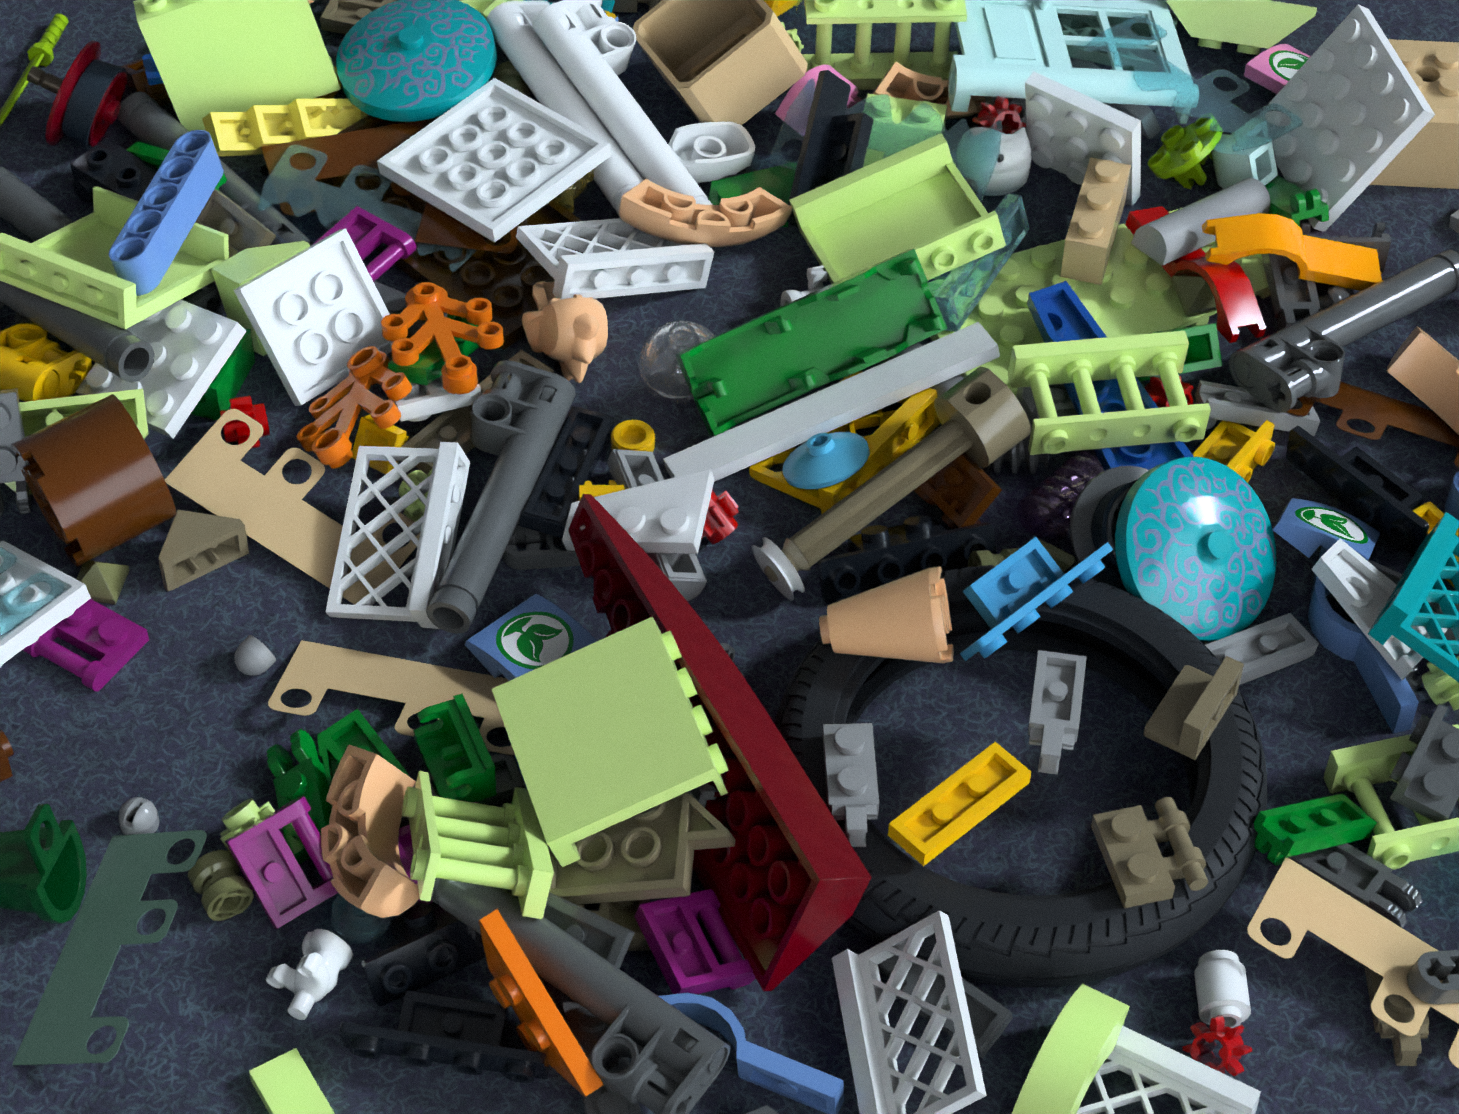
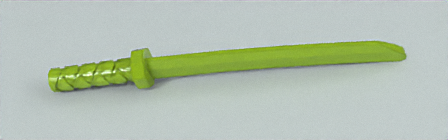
(38, 54)

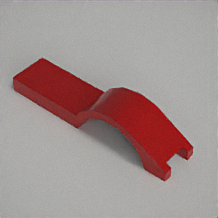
(1229, 283)

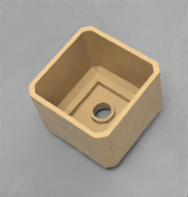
(720, 55)
(1433, 153)

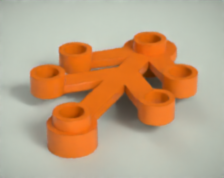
(429, 304)
(366, 369)

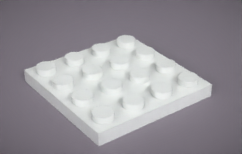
(1354, 112)
(494, 159)

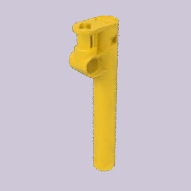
(38, 364)

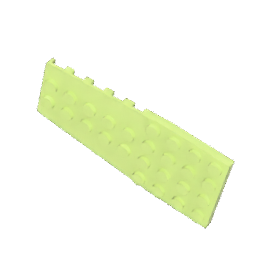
(1131, 300)

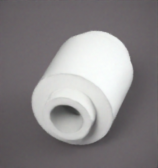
(1222, 988)

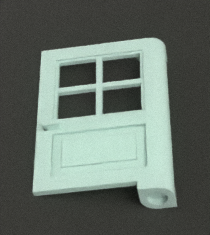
(1015, 37)

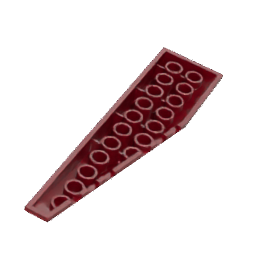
(791, 863)

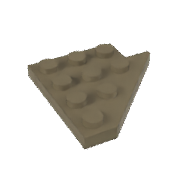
(641, 855)

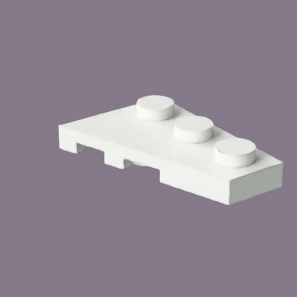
(661, 514)
(1362, 594)

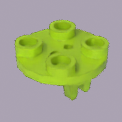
(1184, 152)

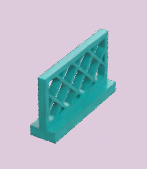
(1424, 584)

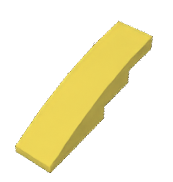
(276, 124)

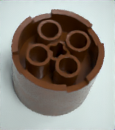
(95, 479)

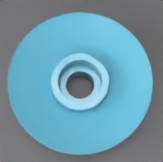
(826, 460)

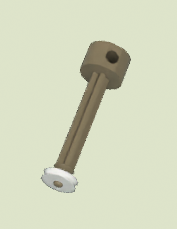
(976, 418)

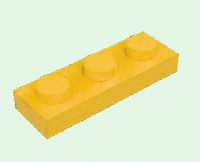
(959, 803)

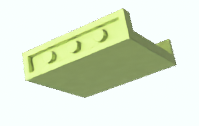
(235, 54)
(897, 206)
(78, 273)
(607, 734)

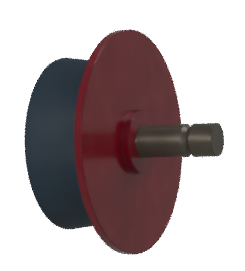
(85, 99)

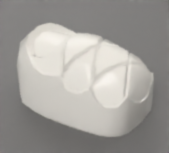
(713, 149)

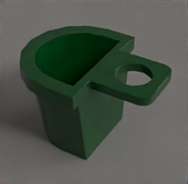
(43, 868)

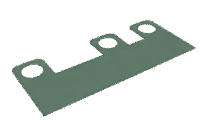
(103, 924)

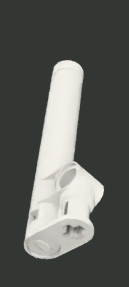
(592, 54)
(552, 87)

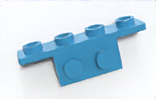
(1020, 584)

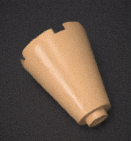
(893, 620)

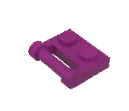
(368, 233)
(96, 632)
(273, 867)
(683, 949)

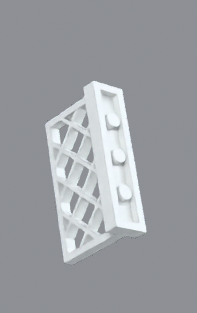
(610, 271)
(436, 528)
(867, 1028)
(1171, 1074)

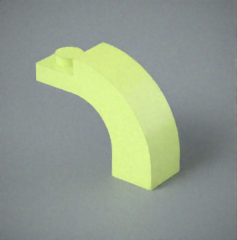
(1072, 1053)

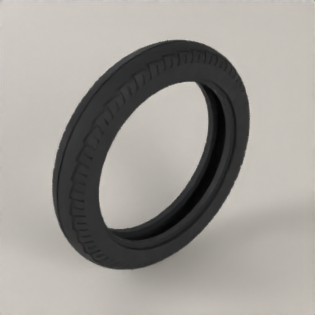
(1068, 934)

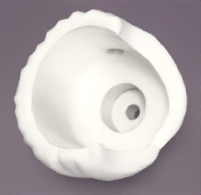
(1012, 164)

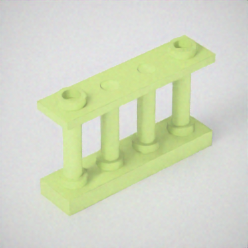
(868, 68)
(1107, 359)
(1372, 763)
(479, 845)

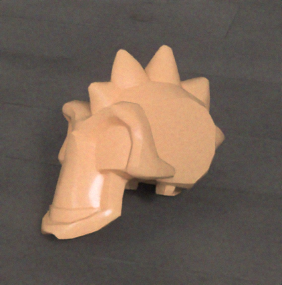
(566, 329)

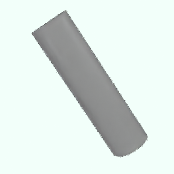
(1182, 229)
(640, 468)

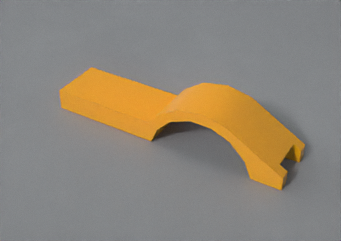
(1315, 257)

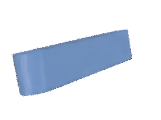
(167, 211)

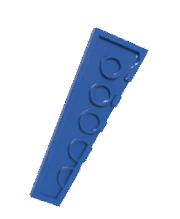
(1064, 318)

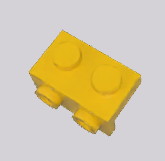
(1238, 447)

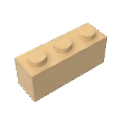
(1095, 221)

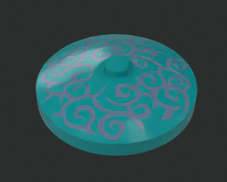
(415, 58)
(1197, 546)

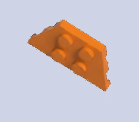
(541, 1022)

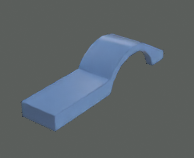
(1347, 641)
(760, 1064)

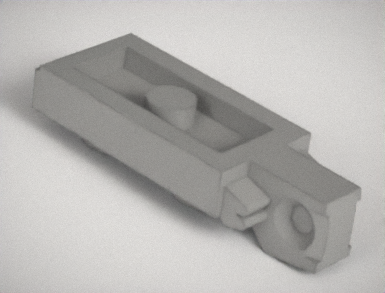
(1056, 706)
(851, 777)

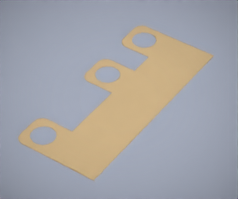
(275, 508)
(416, 684)
(1314, 905)

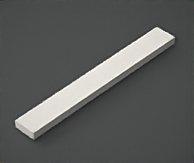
(837, 404)

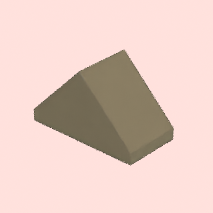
(200, 545)

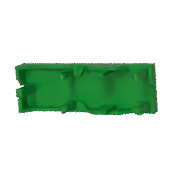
(811, 342)

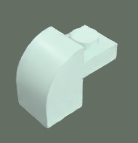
(1239, 165)

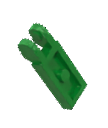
(305, 780)

